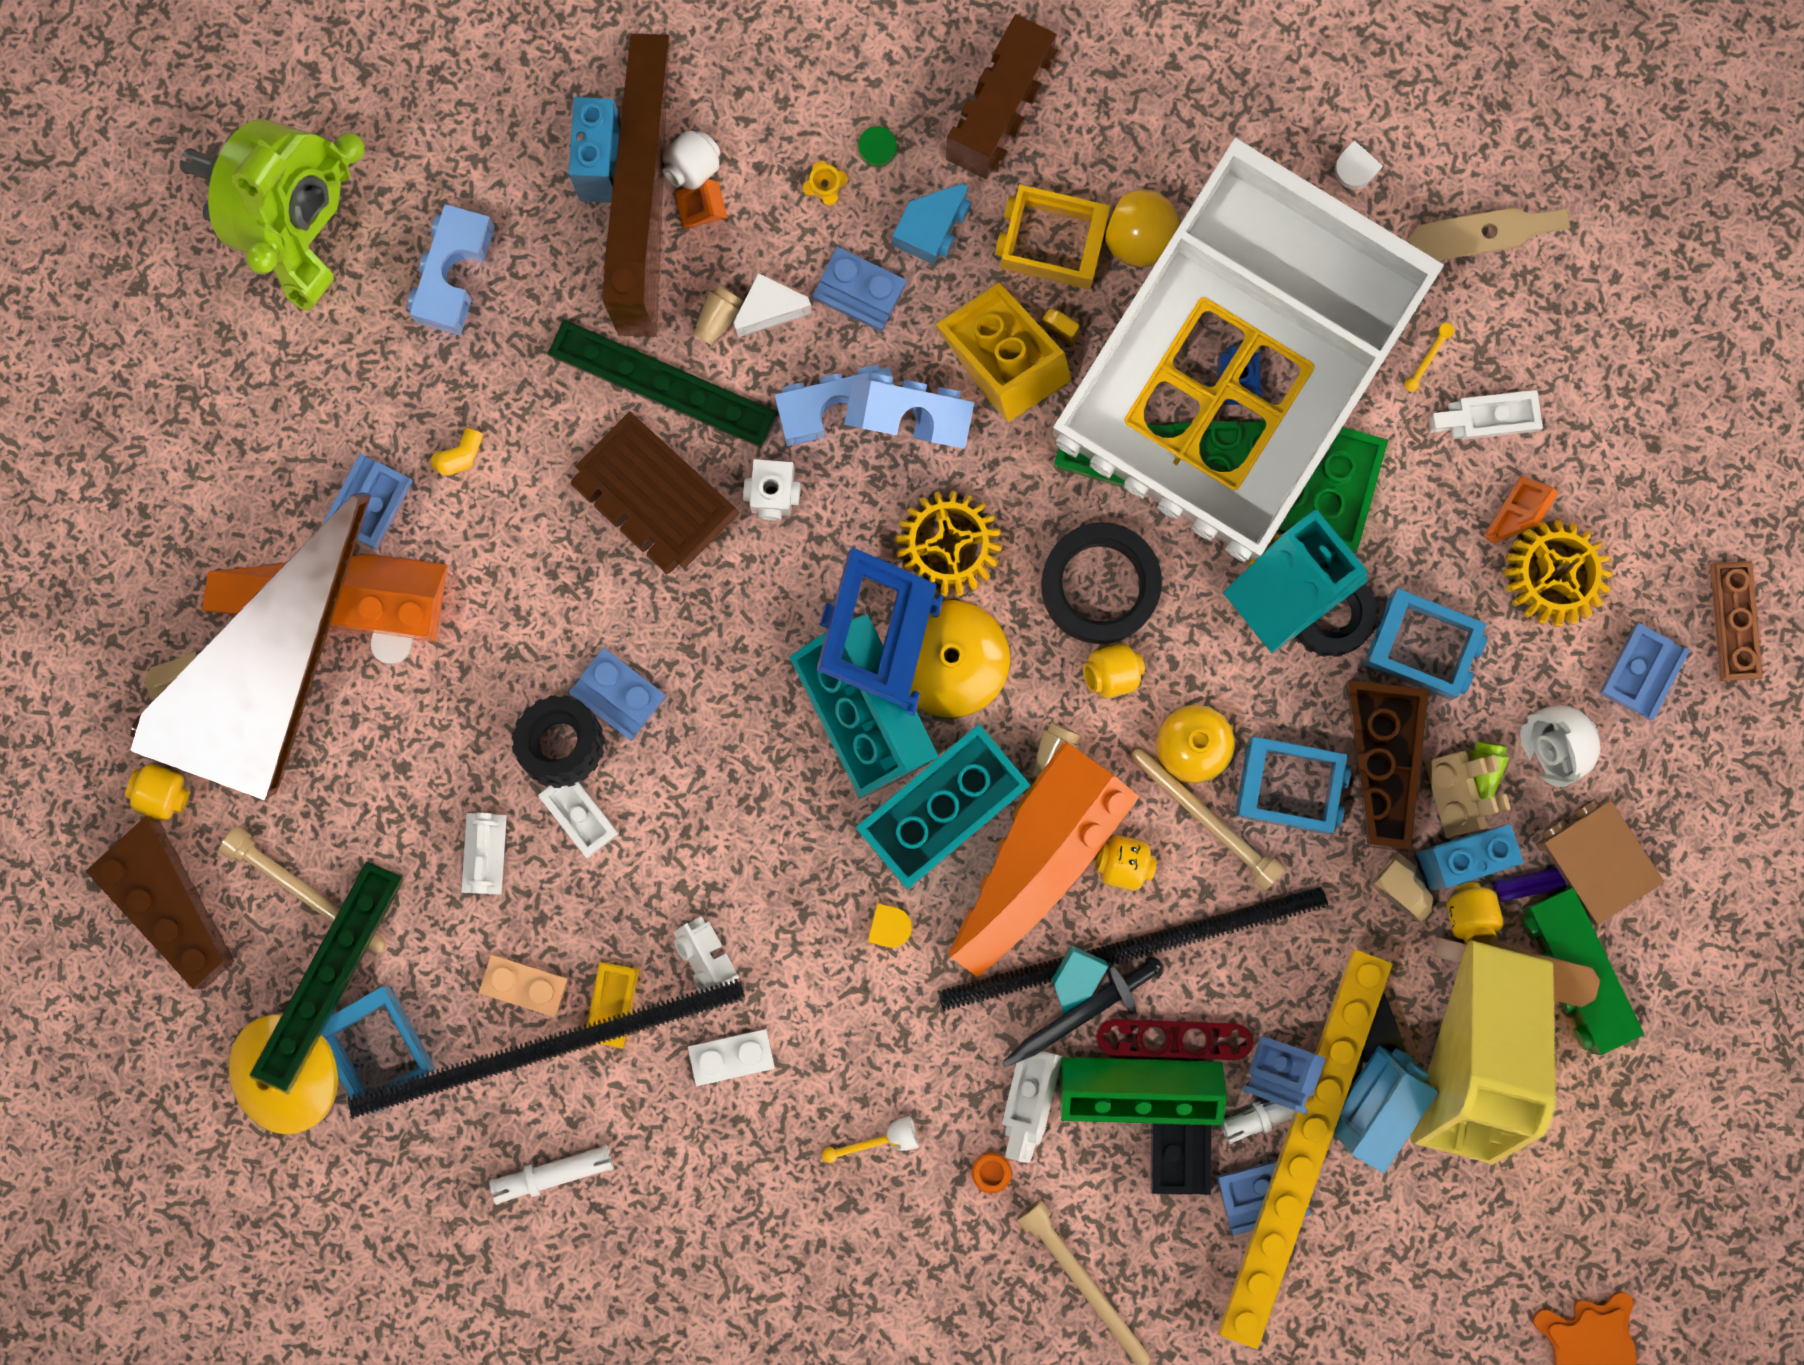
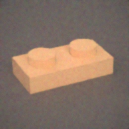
(523, 985)

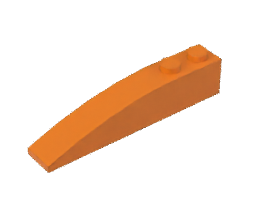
(376, 596)
(1050, 844)

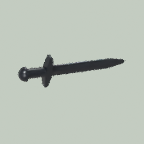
(1118, 990)

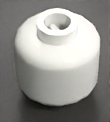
(690, 160)

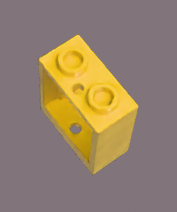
(1060, 204)

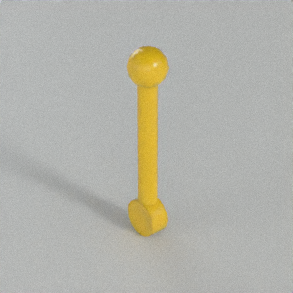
(1445, 331)

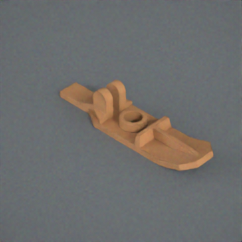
(1572, 982)

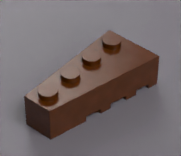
(1001, 97)
(1388, 758)
(158, 897)

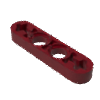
(1174, 1035)

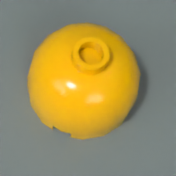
(1195, 744)

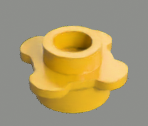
(820, 172)

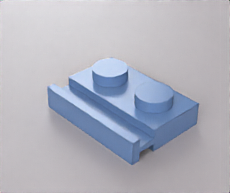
(859, 289)
(387, 494)
(1644, 671)
(617, 694)
(1284, 1074)
(1244, 1193)

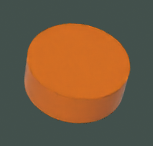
(991, 1172)

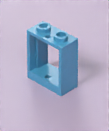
(594, 157)
(1387, 630)
(1251, 781)
(1469, 857)
(360, 1010)
(1384, 1107)

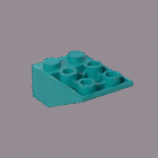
(1296, 581)

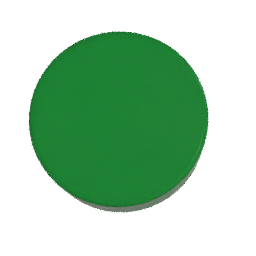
(877, 146)

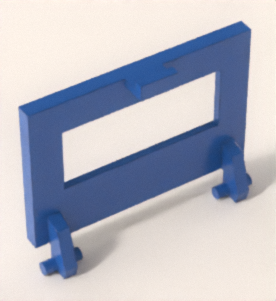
(903, 636)

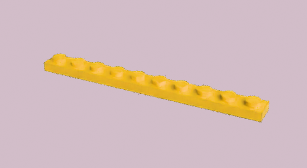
(1304, 1151)

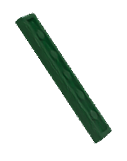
(662, 383)
(326, 978)

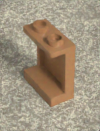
(1600, 860)

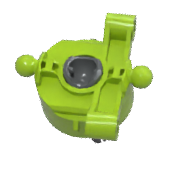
(274, 196)

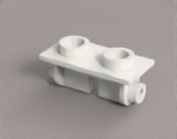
(484, 853)
(695, 943)

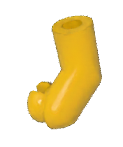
(460, 457)

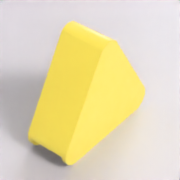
(1493, 1057)

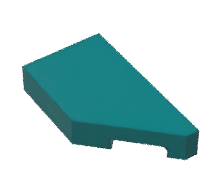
(1077, 977)

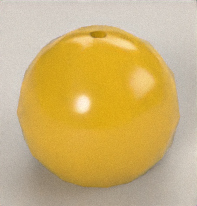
(1141, 227)

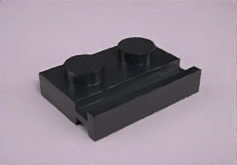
(1180, 1159)

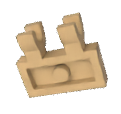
(1457, 793)

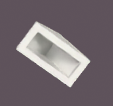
(768, 306)

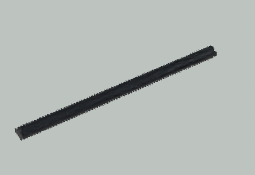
(1138, 946)
(546, 1048)

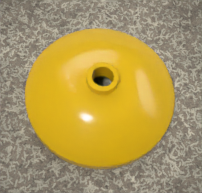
(982, 665)
(269, 1108)

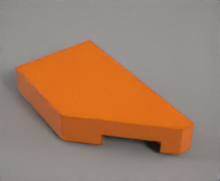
(1522, 509)

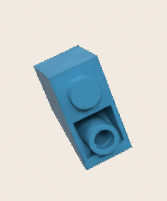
(928, 223)

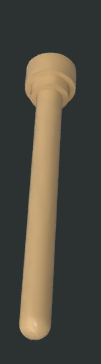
(241, 847)
(1263, 869)
(1039, 1224)

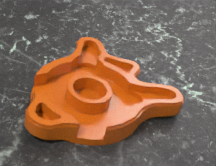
(1593, 1335)

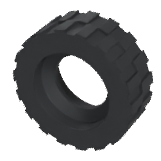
(1352, 636)
(541, 717)

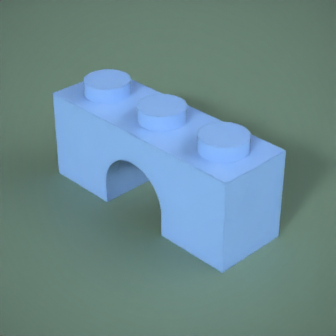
(457, 237)
(880, 405)
(803, 407)

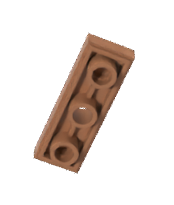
(1736, 646)

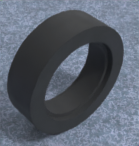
(1116, 538)

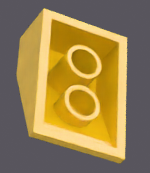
(1005, 352)

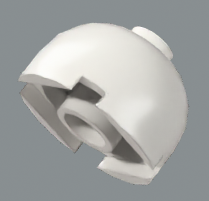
(1565, 742)

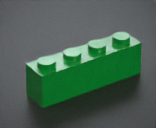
(1568, 935)
(1142, 1091)

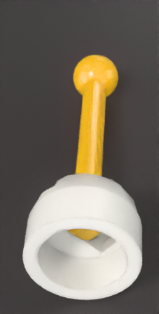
(900, 1136)

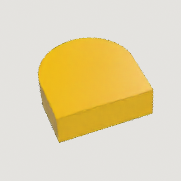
(1061, 326)
(890, 927)

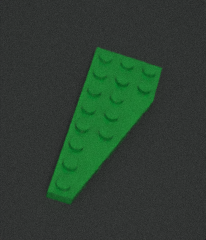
(1338, 487)

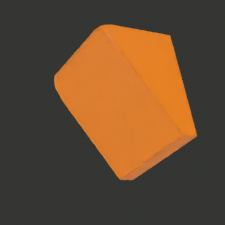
(701, 204)

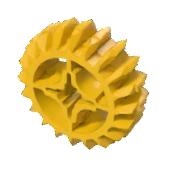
(966, 539)
(1547, 562)

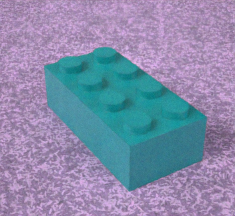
(869, 734)
(942, 807)

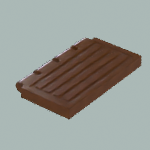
(652, 494)

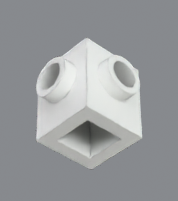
(770, 475)

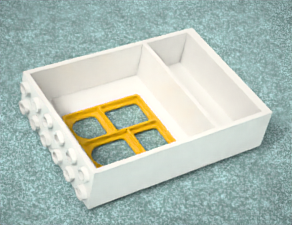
(1293, 278)

